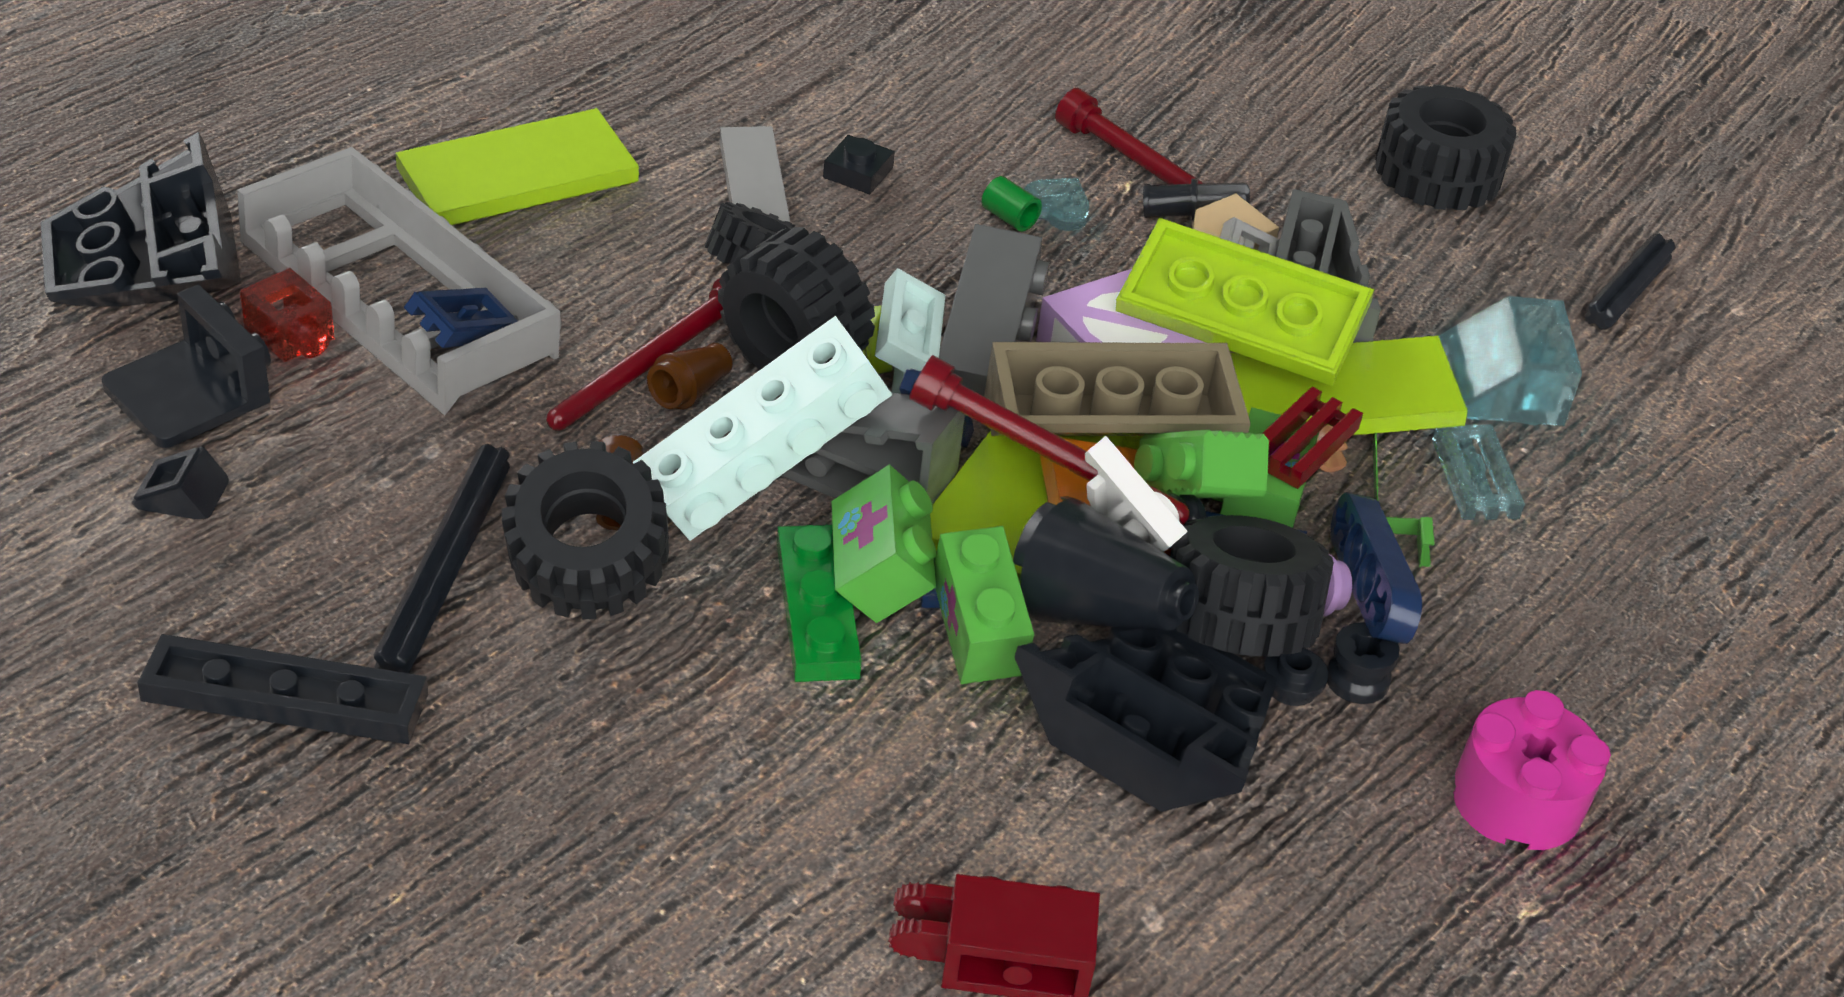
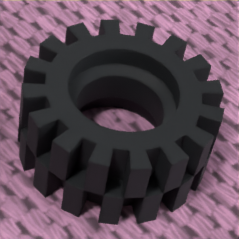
(740, 230)

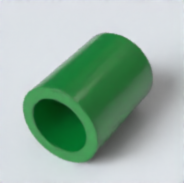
(1011, 203)

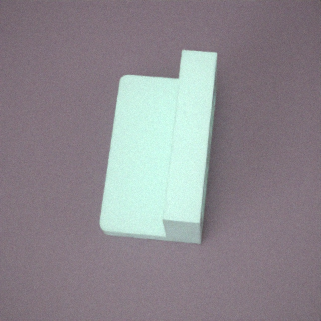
(909, 324)

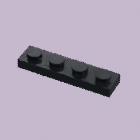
(283, 689)

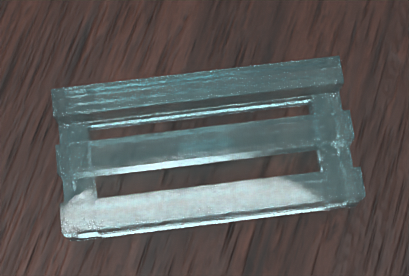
(1467, 472)

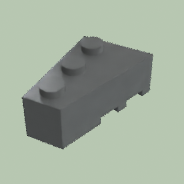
(1324, 238)
(993, 300)
(896, 432)

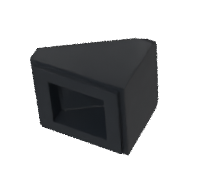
(182, 485)

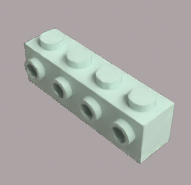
(765, 432)

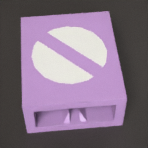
(1090, 315)

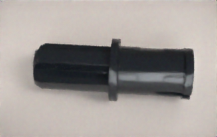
(1186, 198)

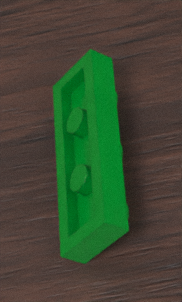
(817, 616)

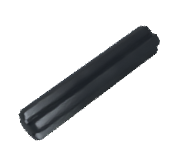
(1630, 281)

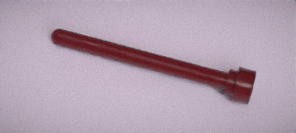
(1081, 113)
(636, 363)
(942, 388)

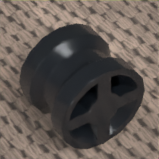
(1361, 665)

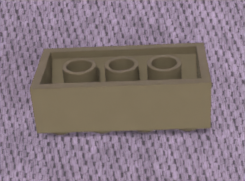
(1118, 387)

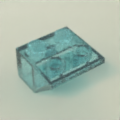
(1516, 361)

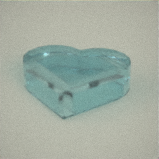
(1062, 202)

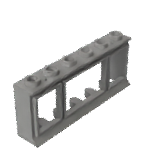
(401, 220)

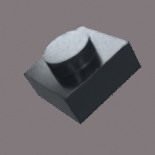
(858, 164)

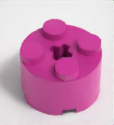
(1529, 771)

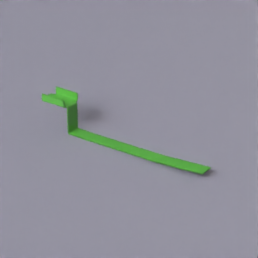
(1409, 526)

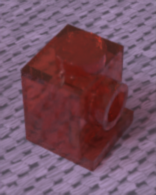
(297, 329)

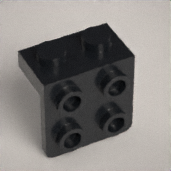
(197, 381)

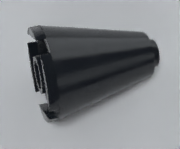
(1098, 572)

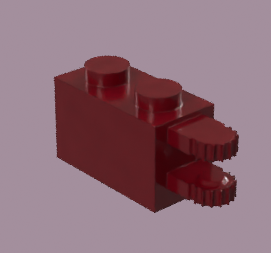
(1001, 935)

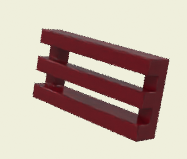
(1322, 414)

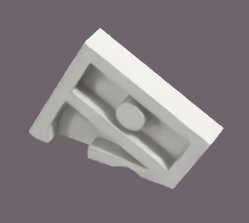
(1129, 500)

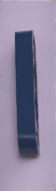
(1378, 568)

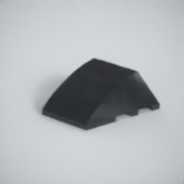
(144, 237)
(1151, 711)

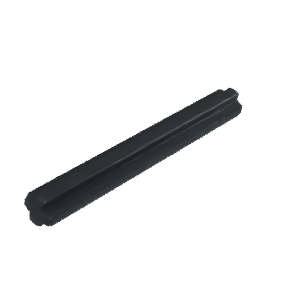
(442, 560)

